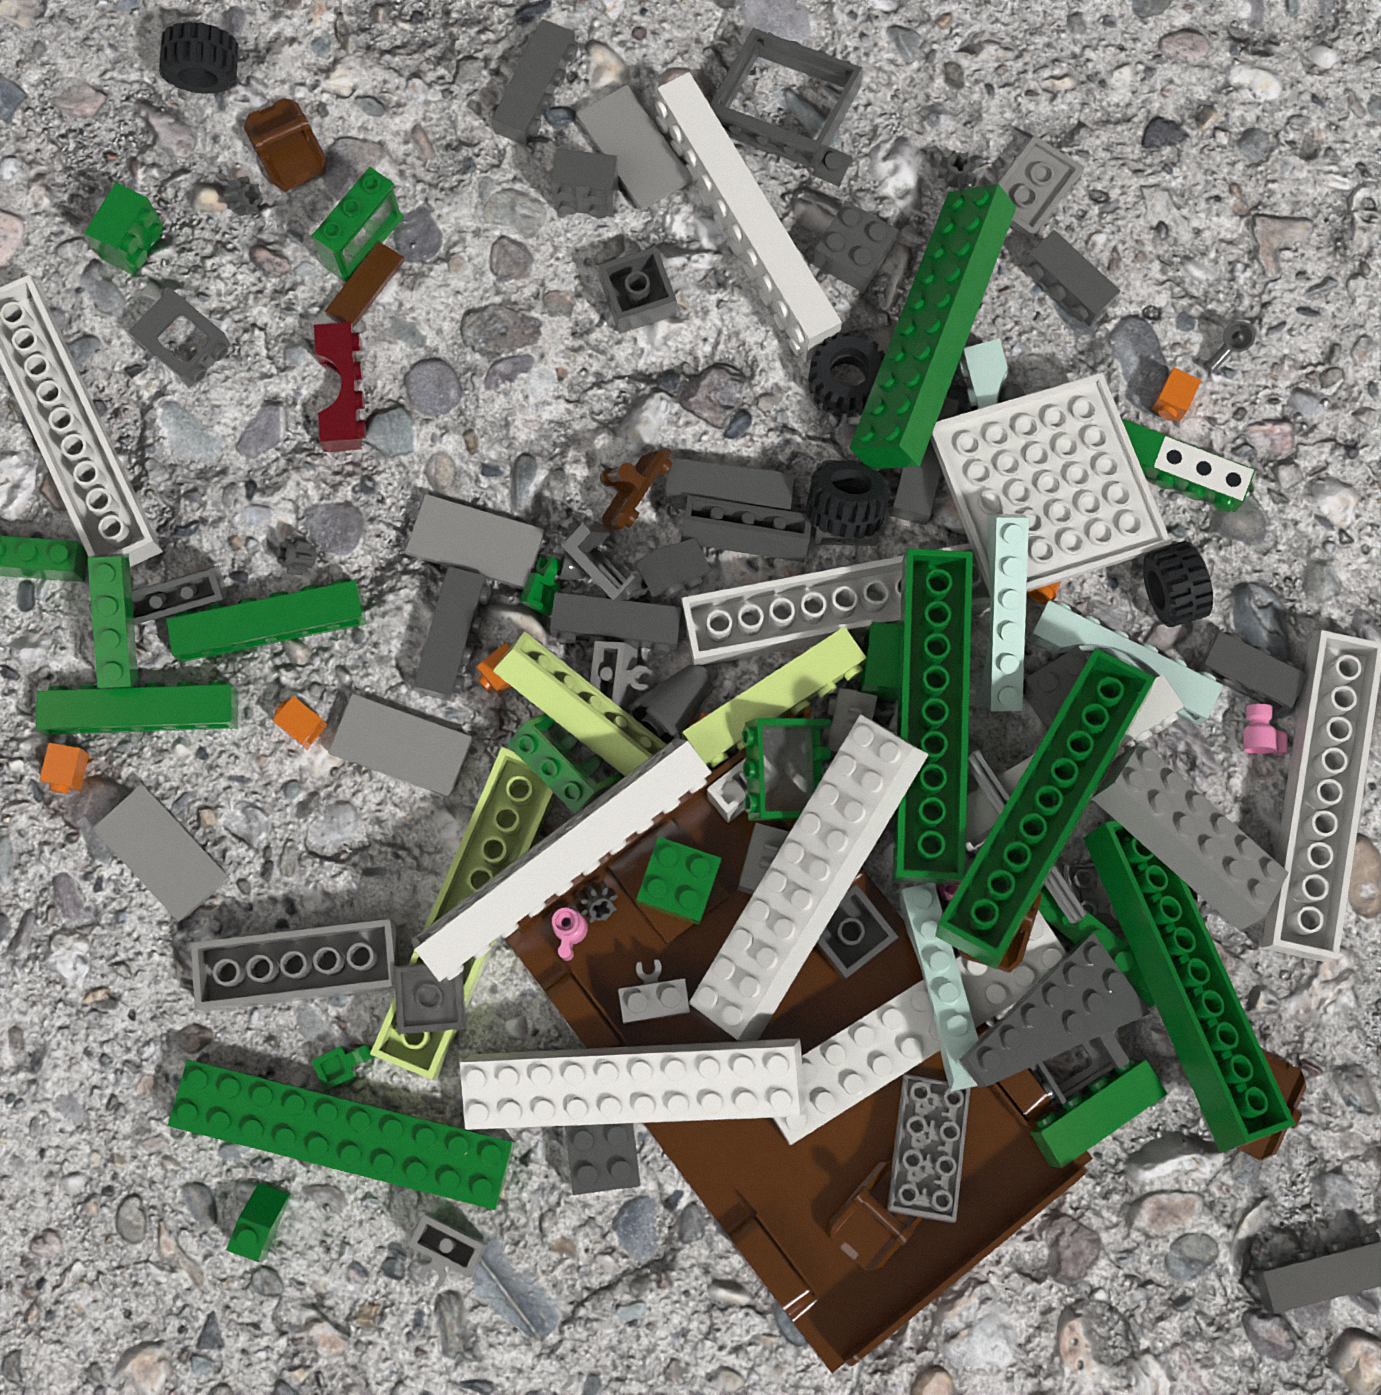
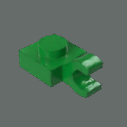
(540, 586)
(338, 1066)

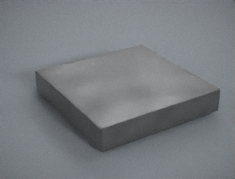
(426, 1003)

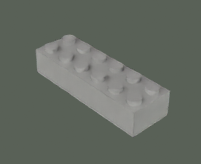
(1190, 836)
(294, 965)

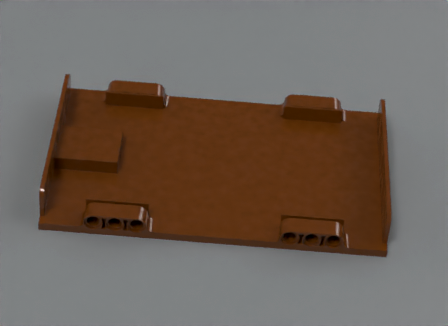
(757, 1187)

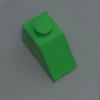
(258, 1223)

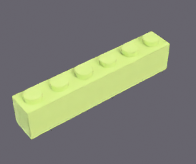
(777, 696)
(577, 705)

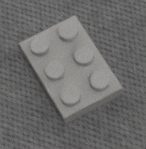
(1038, 184)

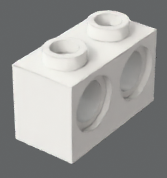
(729, 793)

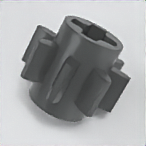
(957, 170)
(242, 196)
(296, 554)
(596, 901)

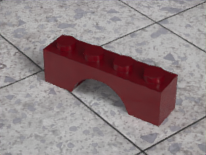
(340, 422)

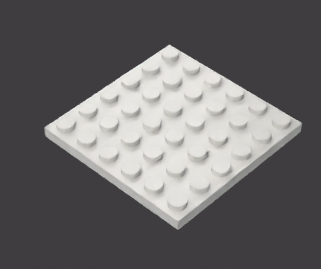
(1063, 466)

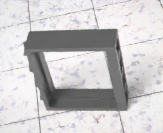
(797, 57)

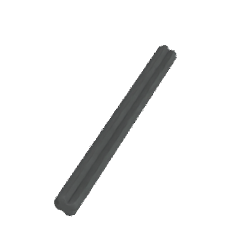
(998, 797)

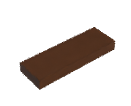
(365, 285)

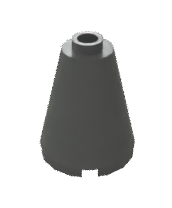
(673, 703)

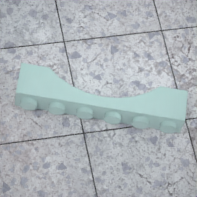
(986, 370)
(1008, 584)
(1062, 630)
(943, 981)

